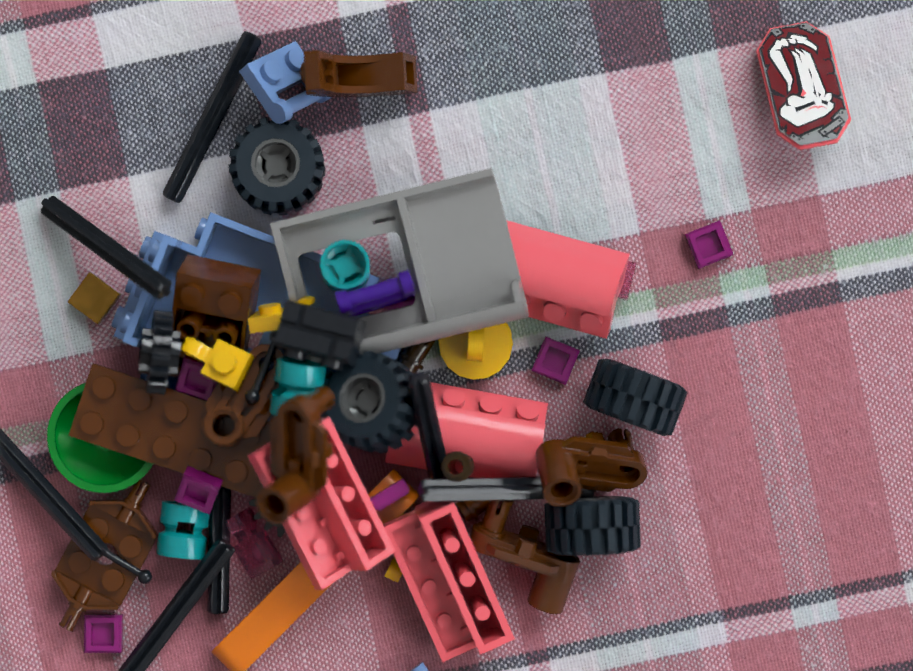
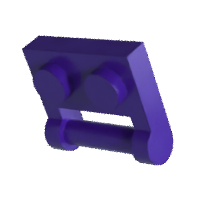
(376, 296)

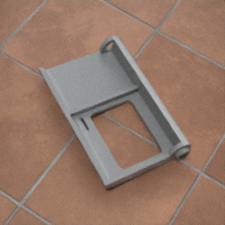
(452, 247)

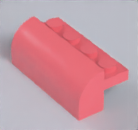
(568, 279)
(489, 427)
(339, 526)
(447, 580)

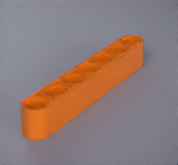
(289, 600)

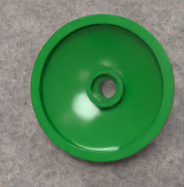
(86, 463)

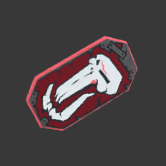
(803, 85)

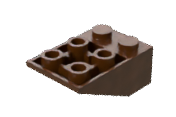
(214, 302)

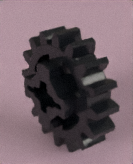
(159, 352)

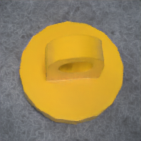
(477, 352)

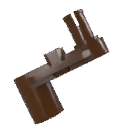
(248, 417)
(297, 455)
(588, 464)
(553, 571)

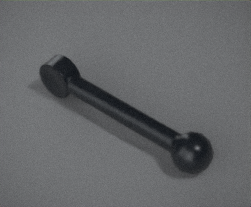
(252, 396)
(144, 575)

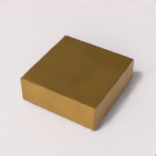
(94, 298)

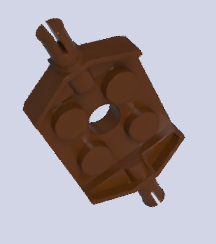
(100, 585)

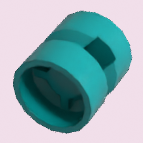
(345, 266)
(295, 378)
(182, 543)

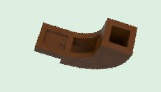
(358, 75)

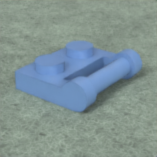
(276, 74)

